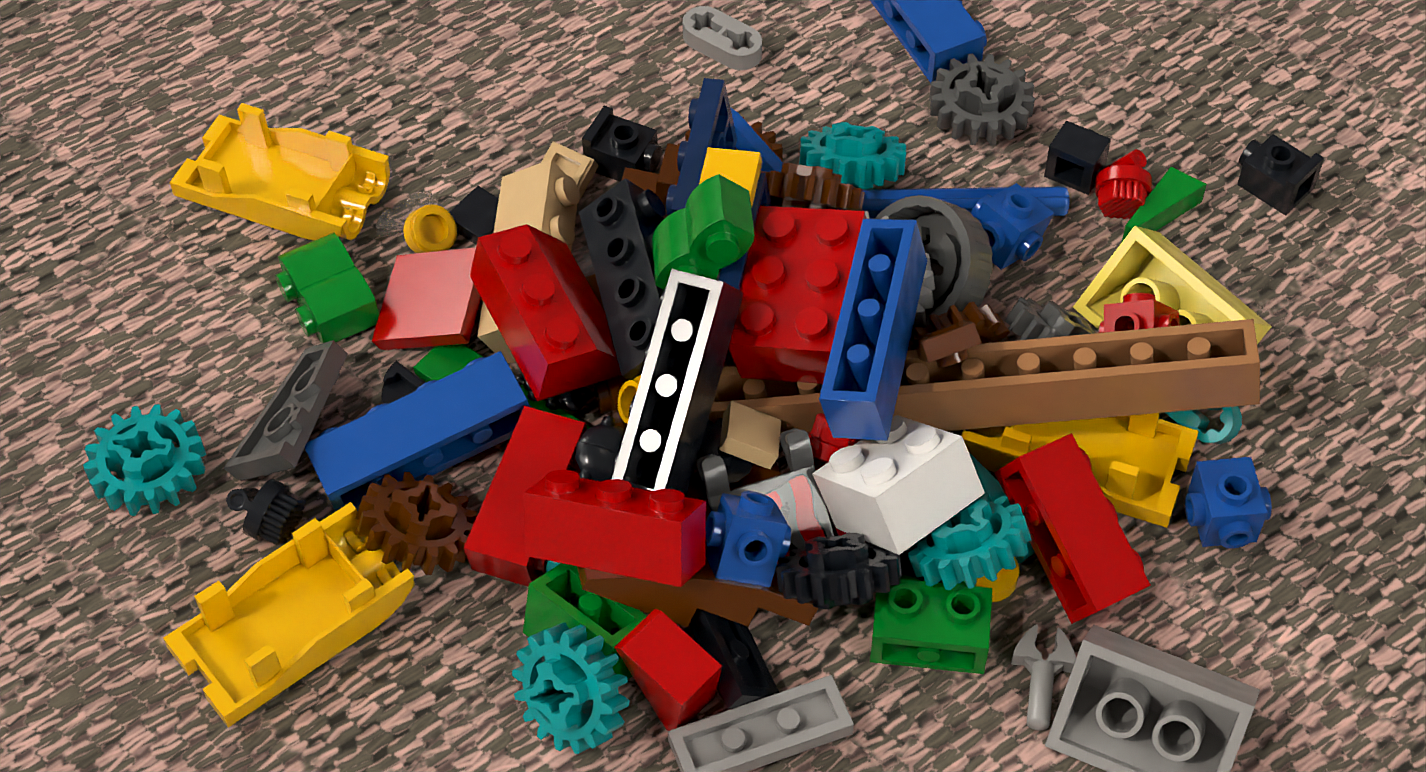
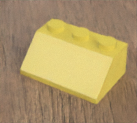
(1156, 266)

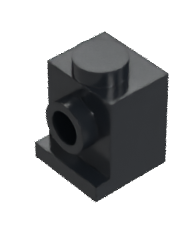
(620, 144)
(1278, 173)

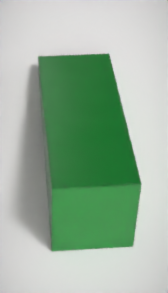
(1167, 201)

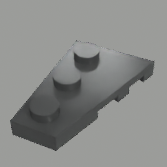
(290, 415)

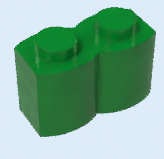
(706, 233)
(328, 289)

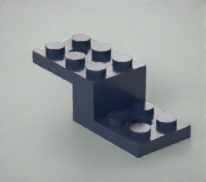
(714, 128)

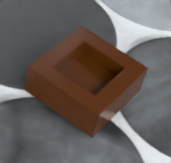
(947, 344)

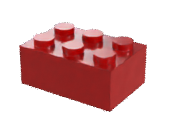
(793, 292)

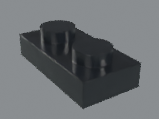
(743, 671)

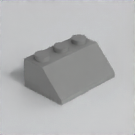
(1148, 710)

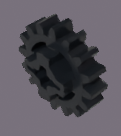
(837, 571)

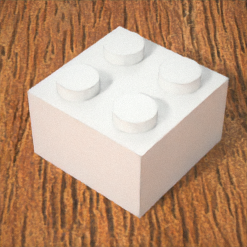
(900, 485)

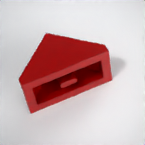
(669, 669)

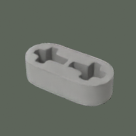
(721, 39)

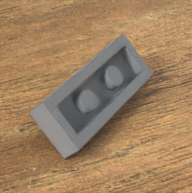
(763, 730)

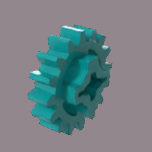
(856, 153)
(145, 458)
(972, 544)
(570, 687)

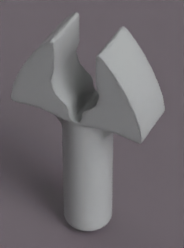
(1042, 673)

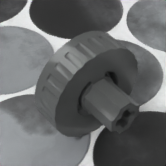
(956, 250)

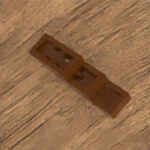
(703, 591)

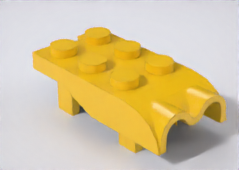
(284, 176)
(1128, 456)
(288, 614)

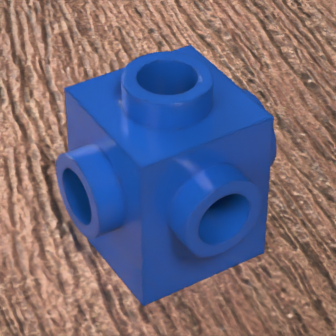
(1013, 224)
(1227, 502)
(746, 538)

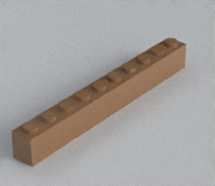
(1046, 380)

